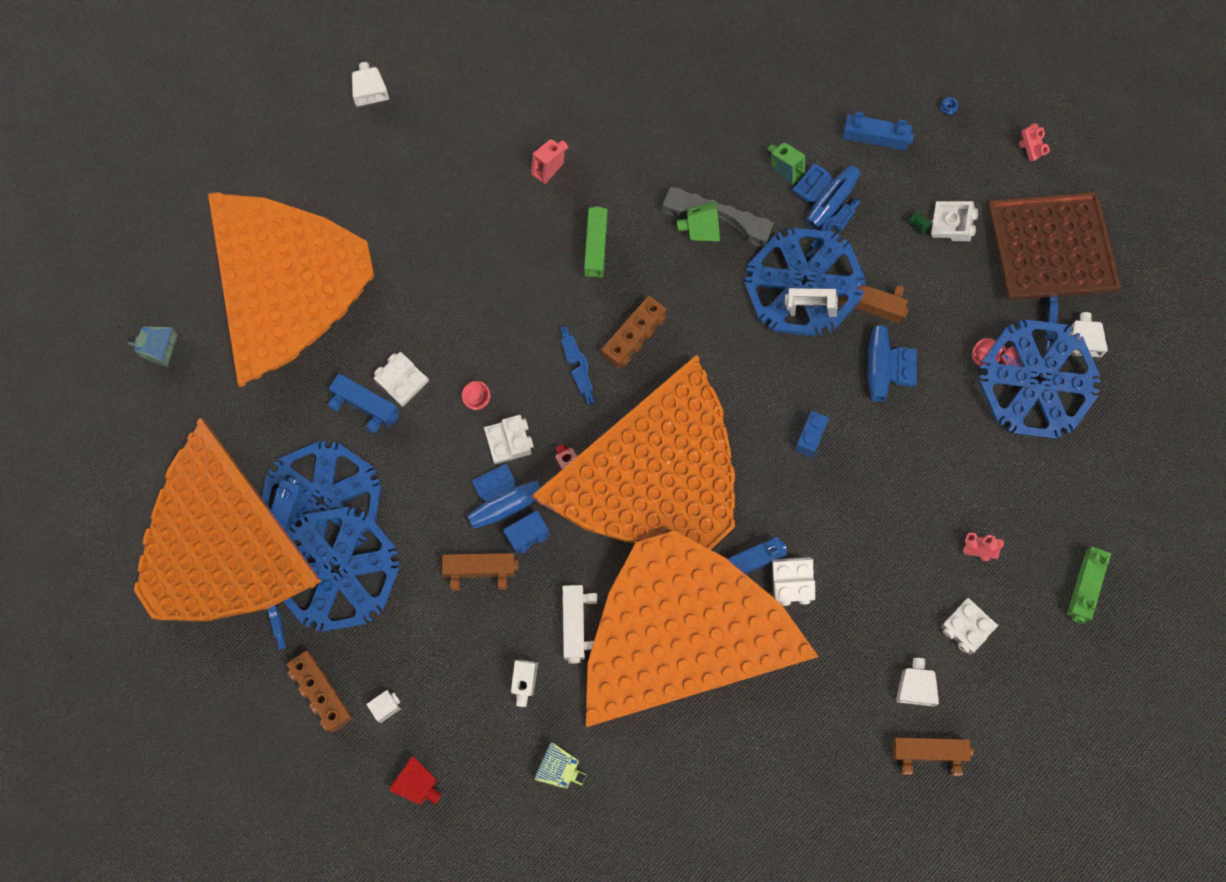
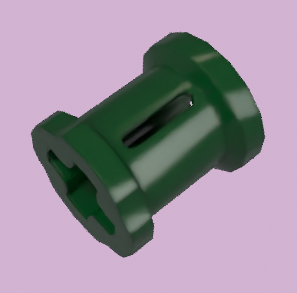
(920, 222)

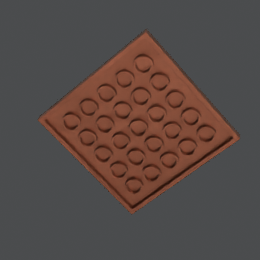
(1053, 246)

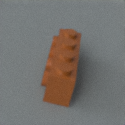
(634, 332)
(319, 691)

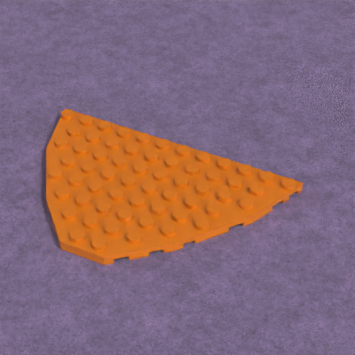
(282, 278)
(655, 469)
(215, 542)
(683, 627)

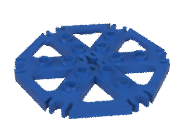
(816, 278)
(1030, 393)
(324, 483)
(354, 565)

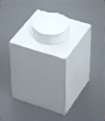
(384, 706)

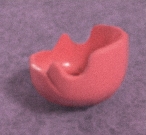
(981, 350)
(476, 395)

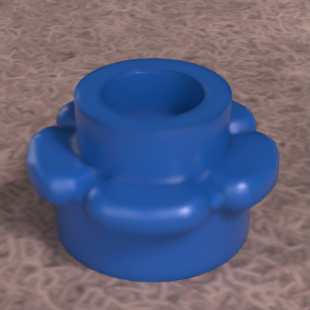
(952, 102)

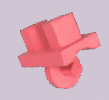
(1033, 142)
(984, 547)

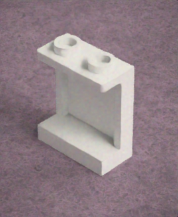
(824, 297)

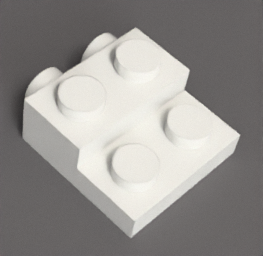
(954, 220)
(400, 378)
(509, 439)
(793, 580)
(968, 627)

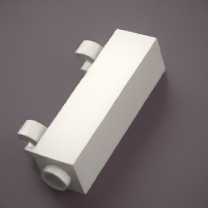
(574, 622)

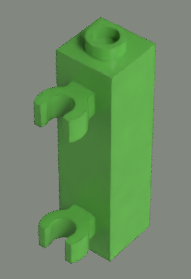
(596, 242)
(1088, 585)

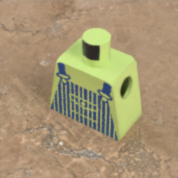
(559, 768)

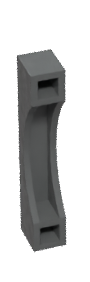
(753, 229)

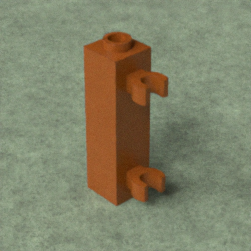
(881, 303)
(479, 565)
(931, 750)

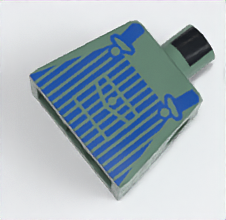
(154, 344)

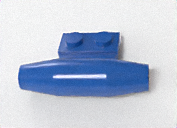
(825, 192)
(887, 364)
(500, 496)

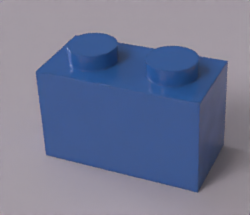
(811, 434)
(527, 532)

